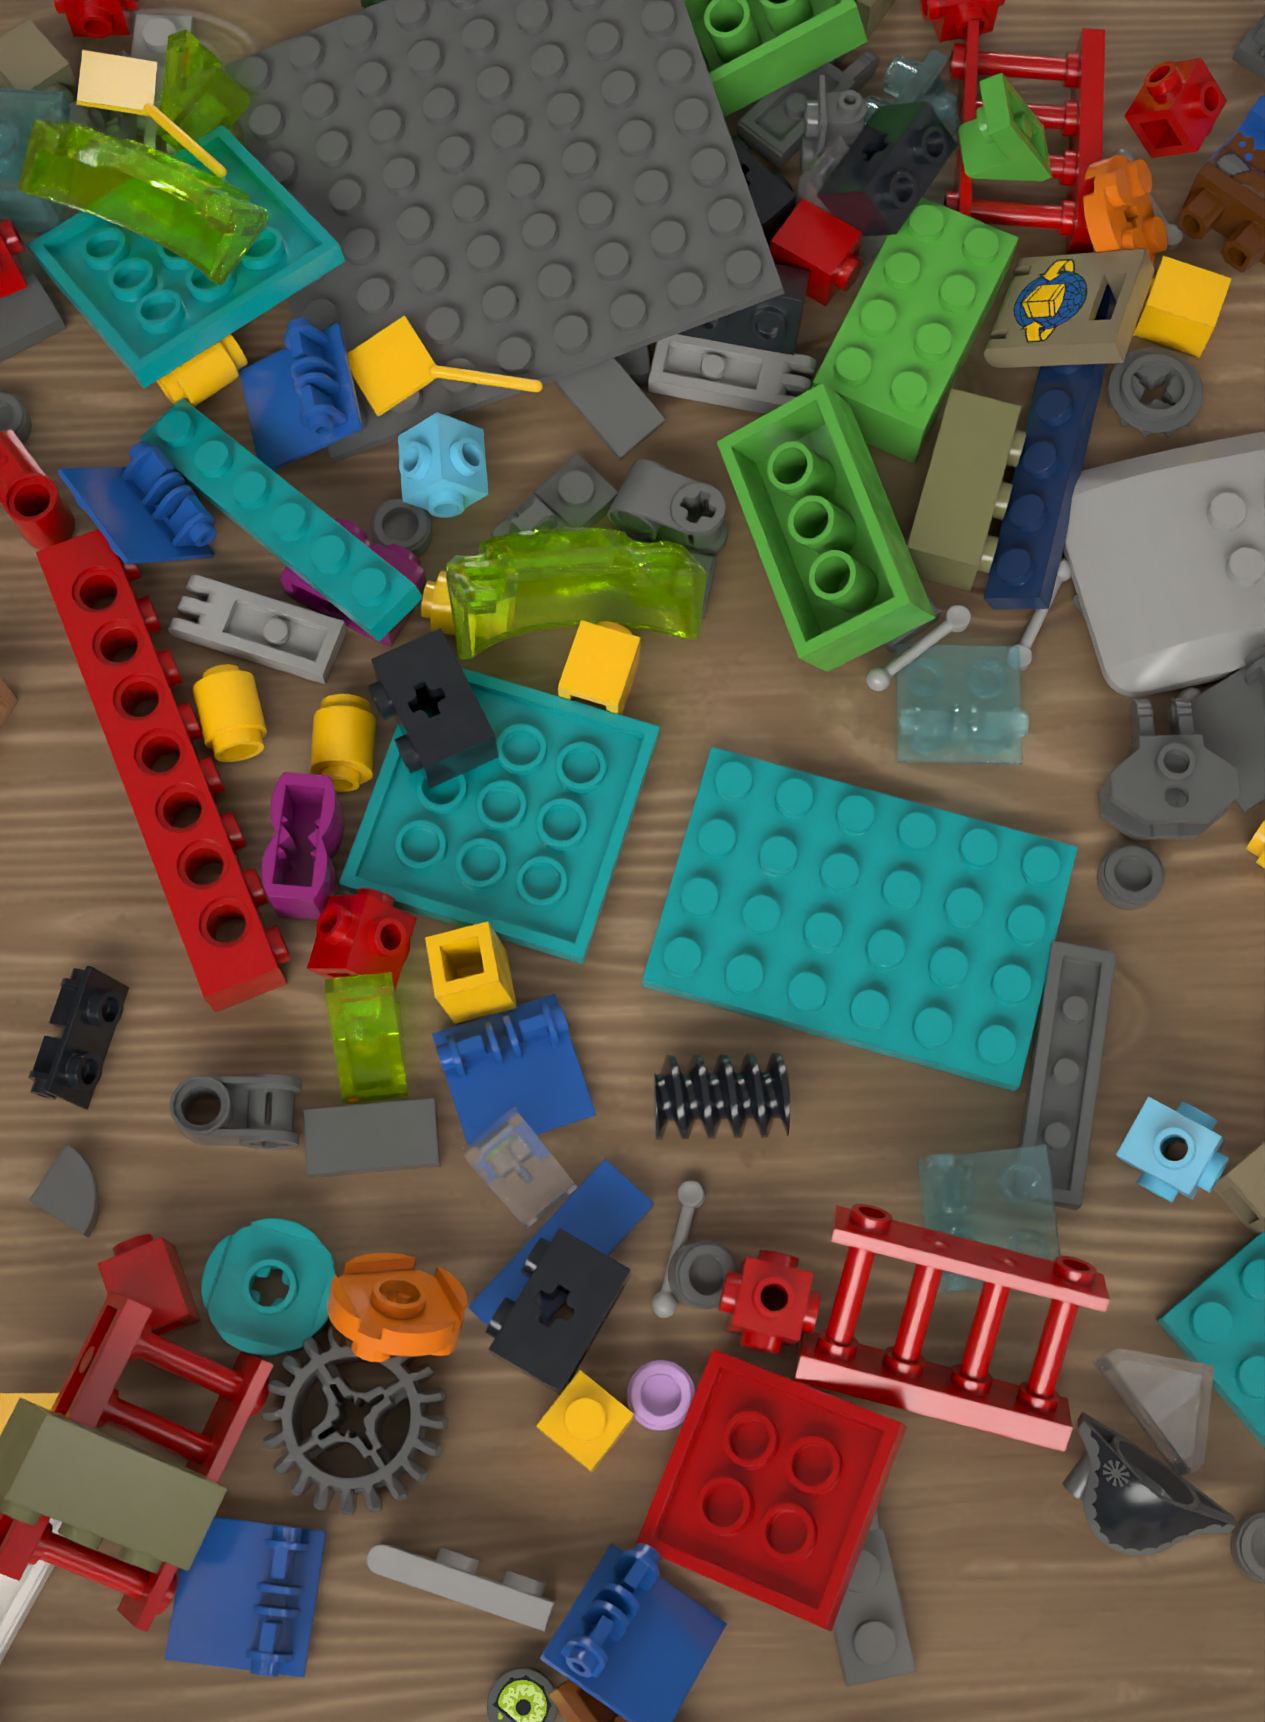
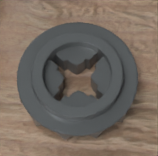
(1150, 369)

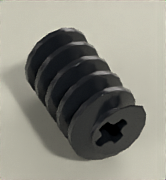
(721, 1095)

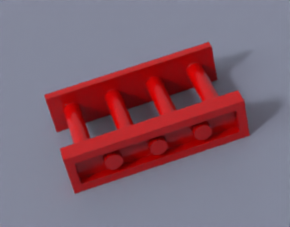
(1078, 119)
(966, 1391)
(91, 1398)

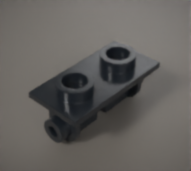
(89, 1011)

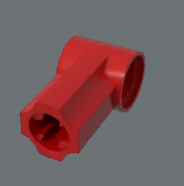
(27, 490)

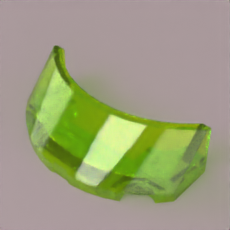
(143, 192)
(569, 576)

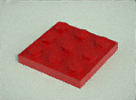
(772, 1488)

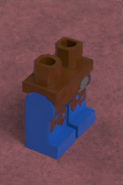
(1231, 194)

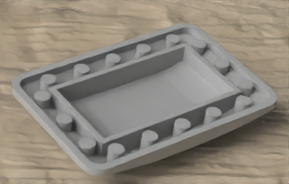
(1172, 563)

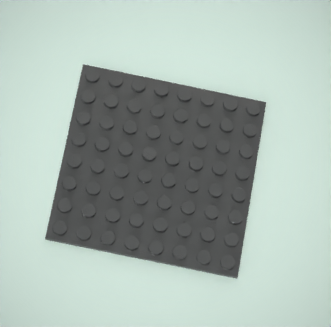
(509, 185)

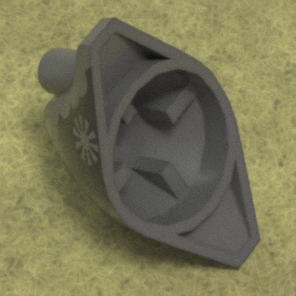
(1136, 1499)

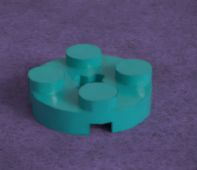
(251, 1254)

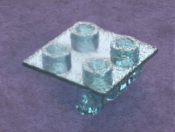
(960, 706)
(991, 1199)

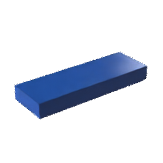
(597, 1213)

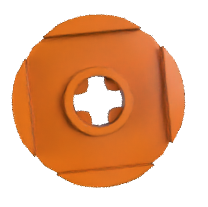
(1120, 208)
(396, 1308)

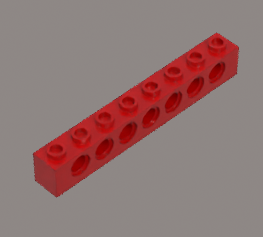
(227, 972)

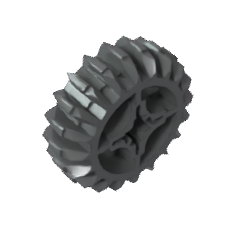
(325, 1436)

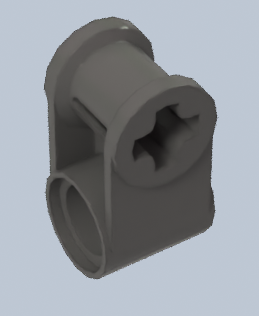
(669, 507)
(243, 1110)

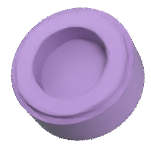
(660, 1395)

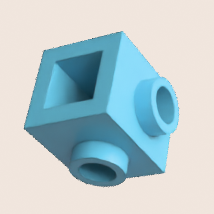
(442, 465)
(1158, 1129)

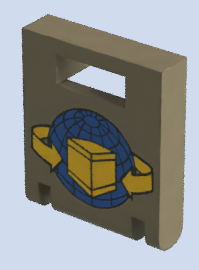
(1054, 307)

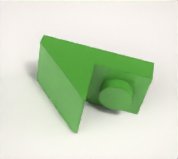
(1005, 137)

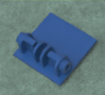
(301, 395)
(144, 508)
(515, 1061)
(248, 1598)
(634, 1638)

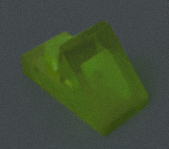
(197, 90)
(367, 1037)

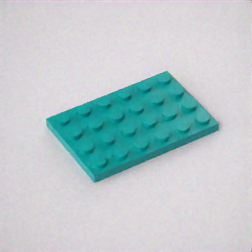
(861, 918)

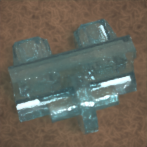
(918, 82)

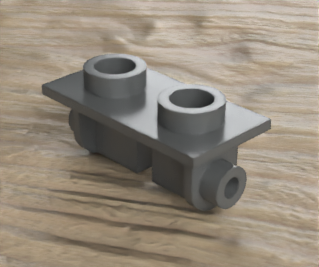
(828, 117)

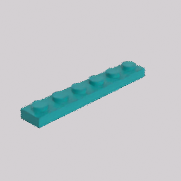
(284, 521)

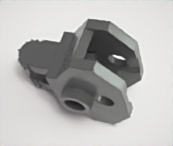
(1167, 779)

